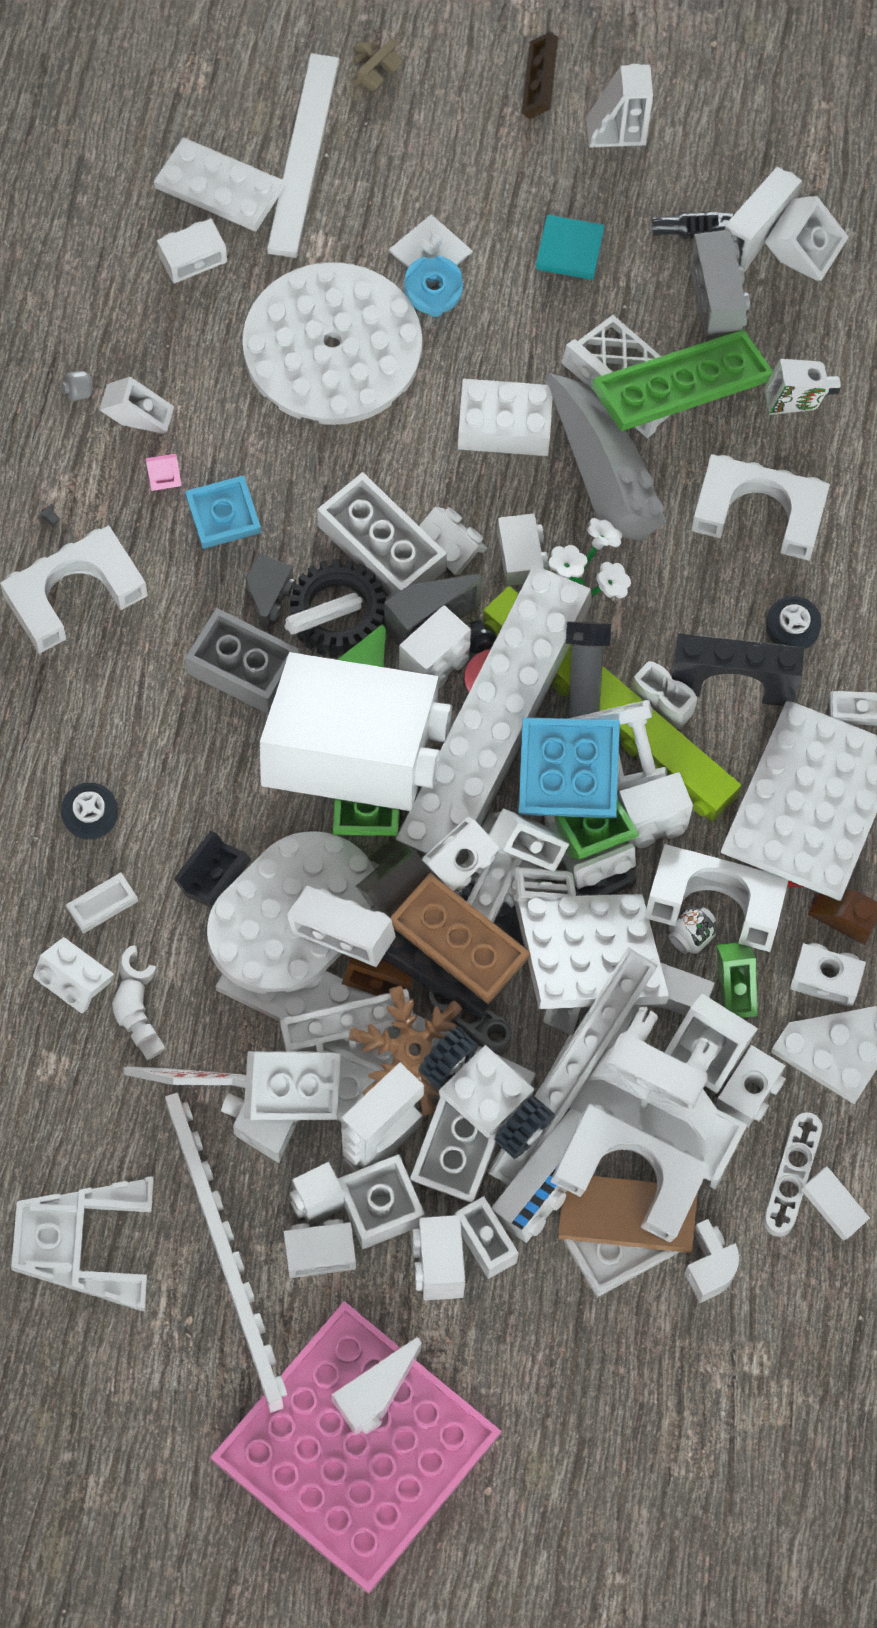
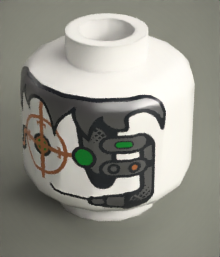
(693, 930)

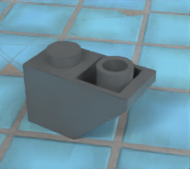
(267, 587)

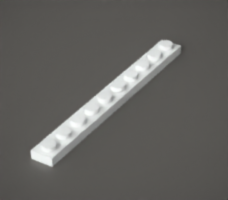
(230, 1262)

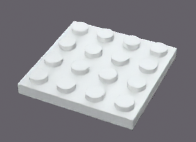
(581, 942)

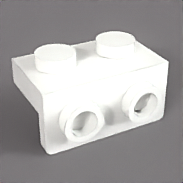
(453, 537)
(71, 974)

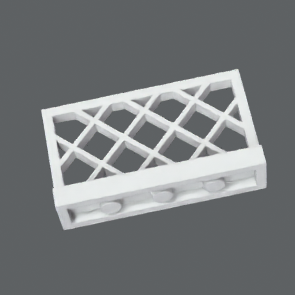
(589, 365)

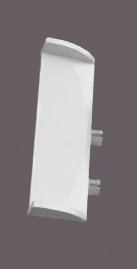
(662, 1095)

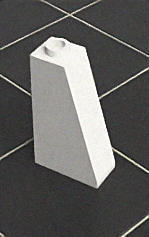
(761, 213)

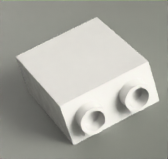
(353, 732)

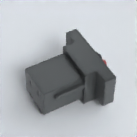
(49, 515)

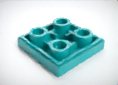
(570, 247)

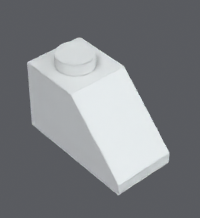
(136, 406)

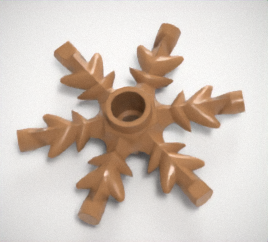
(400, 1046)

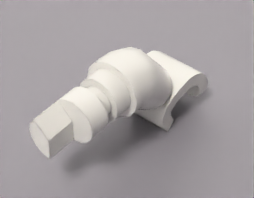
(129, 1006)

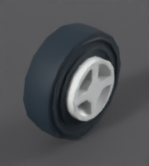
(793, 612)
(89, 799)

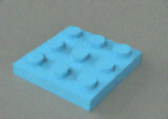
(569, 767)

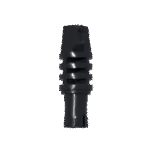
(690, 224)

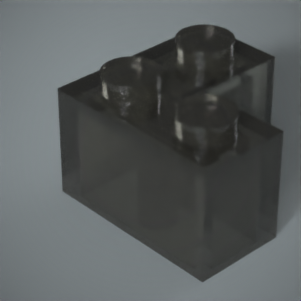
(395, 877)

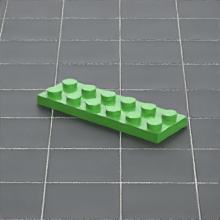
(681, 380)

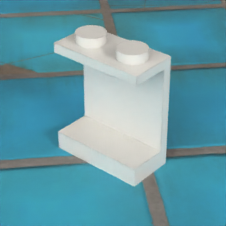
(599, 865)

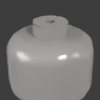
(77, 385)

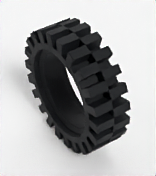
(341, 576)

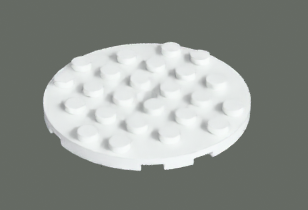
(341, 383)

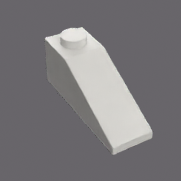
(370, 1394)

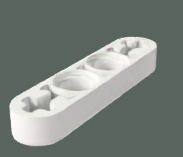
(793, 1174)

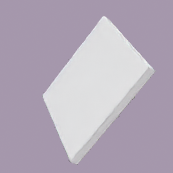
(430, 240)

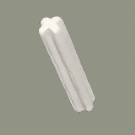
(323, 613)

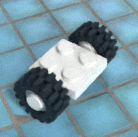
(486, 1092)

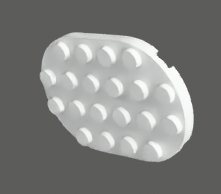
(250, 922)

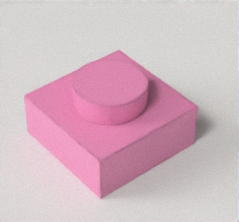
(163, 472)

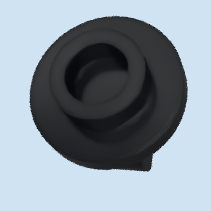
(481, 638)

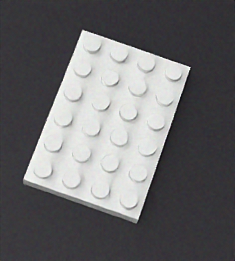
(809, 802)

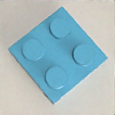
(223, 512)

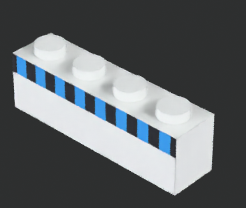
(531, 1195)

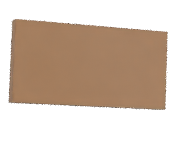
(459, 938)
(614, 1212)

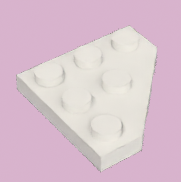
(833, 1050)

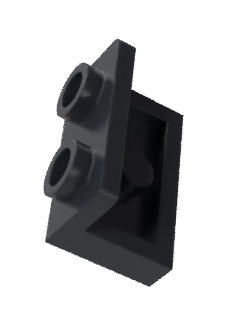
(211, 870)

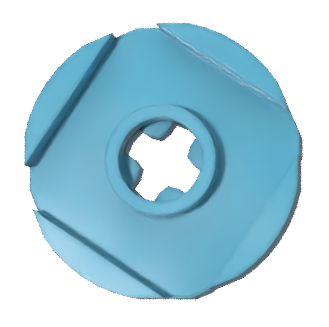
(432, 269)

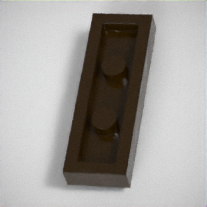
(540, 75)

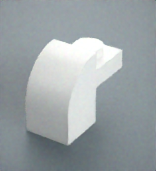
(718, 1267)

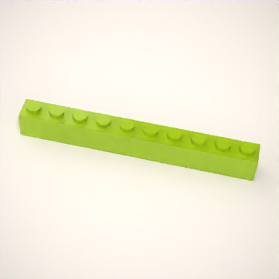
(706, 782)

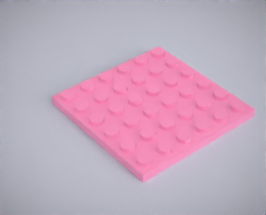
(348, 1492)

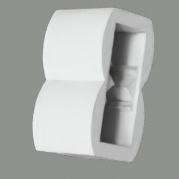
(667, 696)

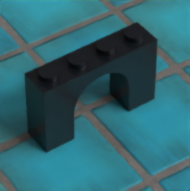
(772, 664)

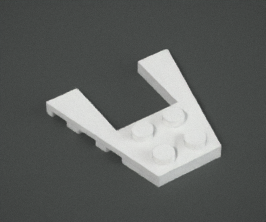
(51, 1240)

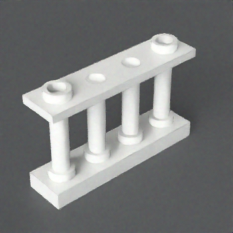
(636, 717)

